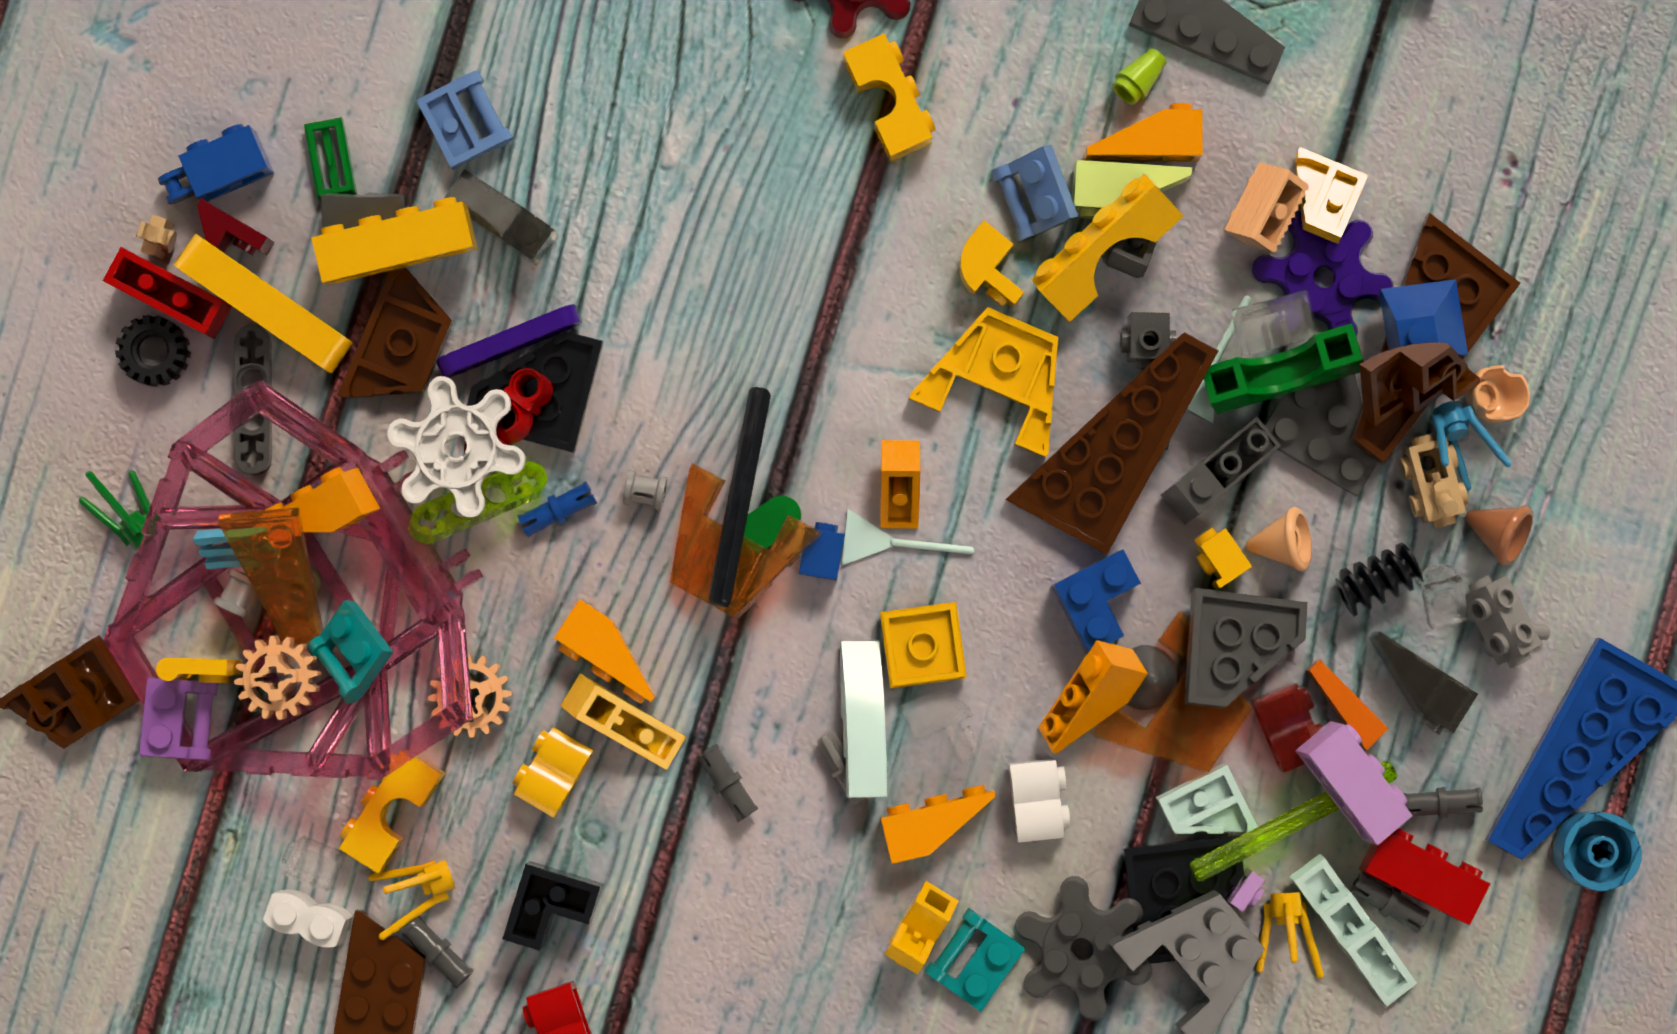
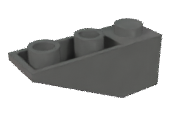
(1220, 470)

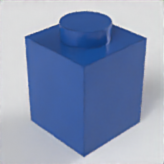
(824, 555)

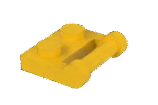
(208, 669)

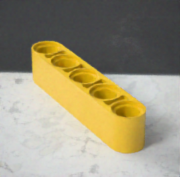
(263, 303)

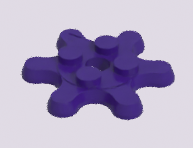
(1309, 251)

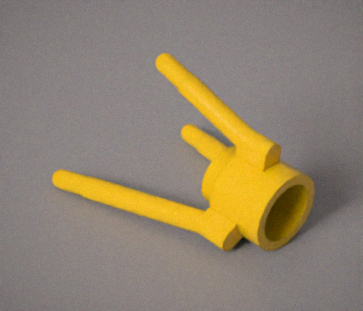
(434, 879)
(1287, 911)

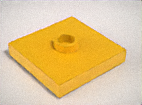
(923, 645)

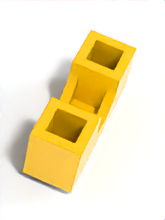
(877, 66)
(370, 837)

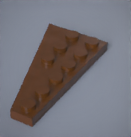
(1106, 464)

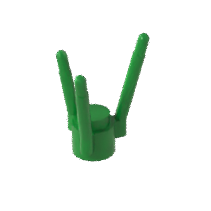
(131, 524)

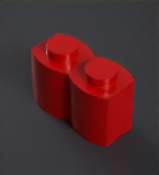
(556, 1011)

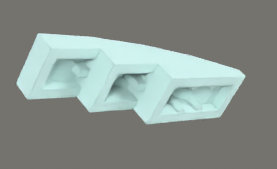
(863, 719)
(1353, 930)

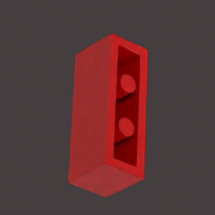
(167, 293)
(1427, 875)

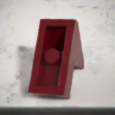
(221, 228)

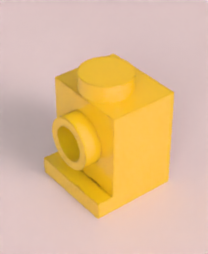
(1220, 556)

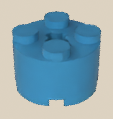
(1612, 834)

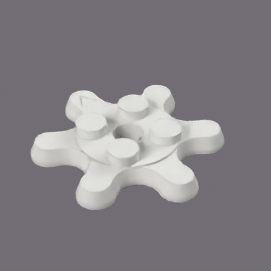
(431, 442)

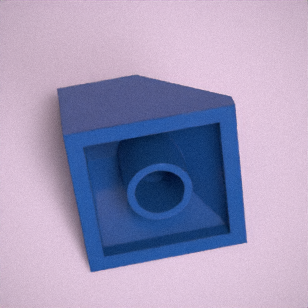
(1423, 315)

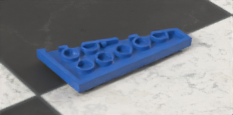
(1595, 732)

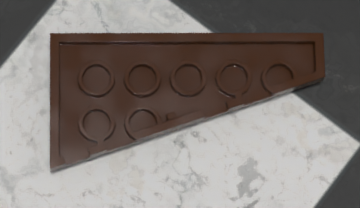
(1482, 294)

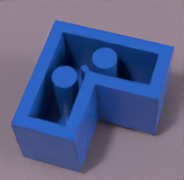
(1086, 597)

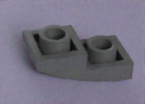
(349, 208)

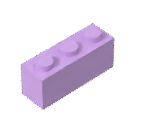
(1355, 782)

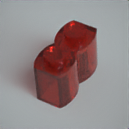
(1286, 723)

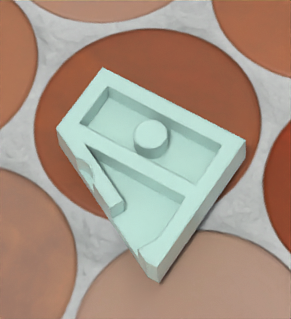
(1207, 805)

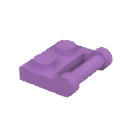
(166, 716)

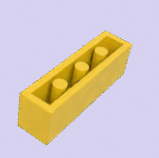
(394, 242)

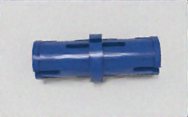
(557, 509)

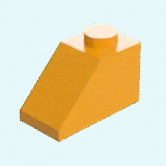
(900, 484)

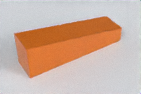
(1347, 705)

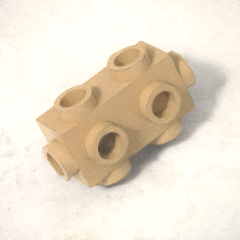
(1436, 491)

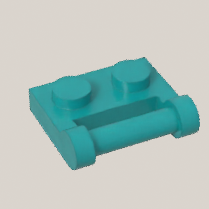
(359, 644)
(986, 965)

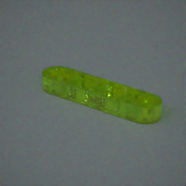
(453, 524)

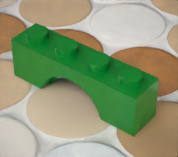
(1253, 380)

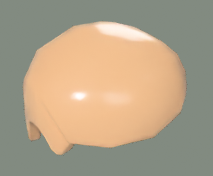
(1499, 395)

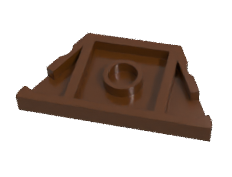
(398, 341)
(379, 982)

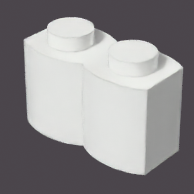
(1037, 800)
(317, 923)

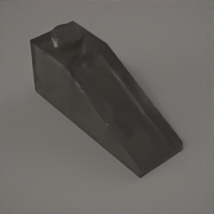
(504, 218)
(1427, 689)

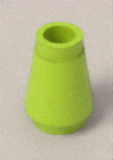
(1137, 78)

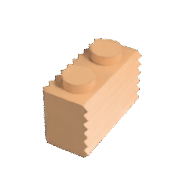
(1266, 207)

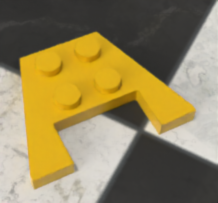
(1004, 359)

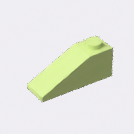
(1101, 183)

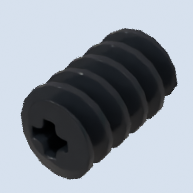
(1378, 578)

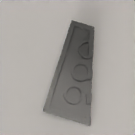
(1213, 32)

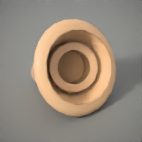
(1285, 540)

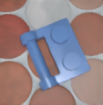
(452, 125)
(1045, 191)

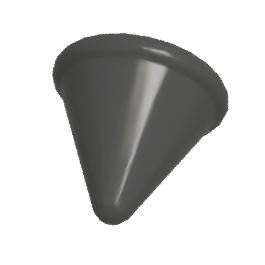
(1160, 679)

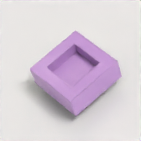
(1247, 891)

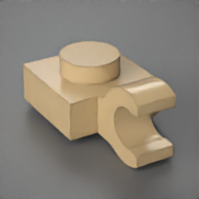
(157, 237)

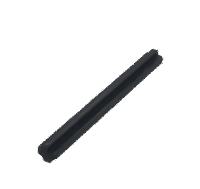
(739, 497)

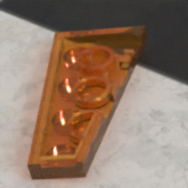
(278, 567)

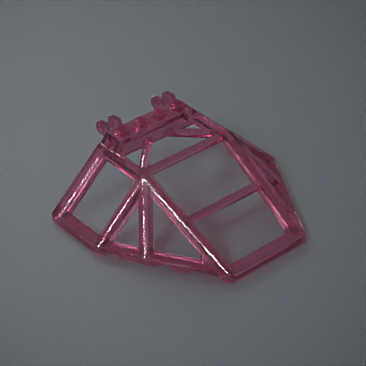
(409, 564)

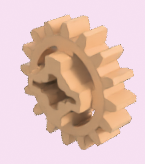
(486, 688)
(279, 692)

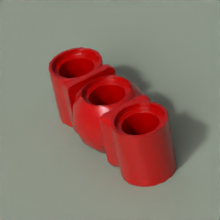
(523, 406)

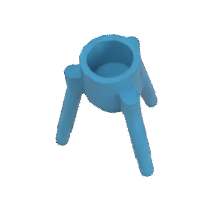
(1451, 424)

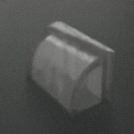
(1274, 323)

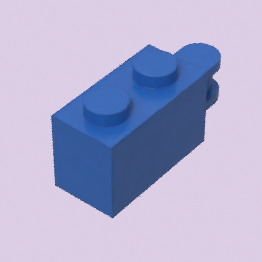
(218, 166)

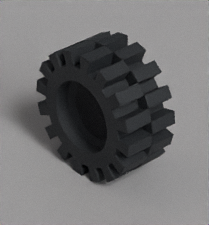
(176, 350)

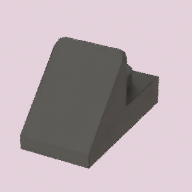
(1131, 256)

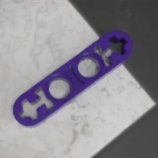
(509, 341)

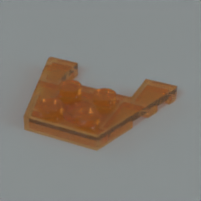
(699, 545)
(1178, 731)

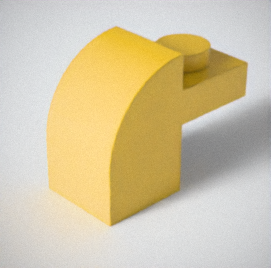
(979, 262)
(920, 927)

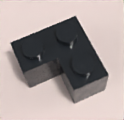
(545, 893)

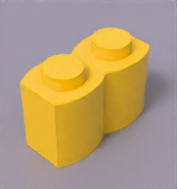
(552, 772)

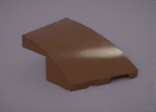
(1412, 379)
(73, 694)

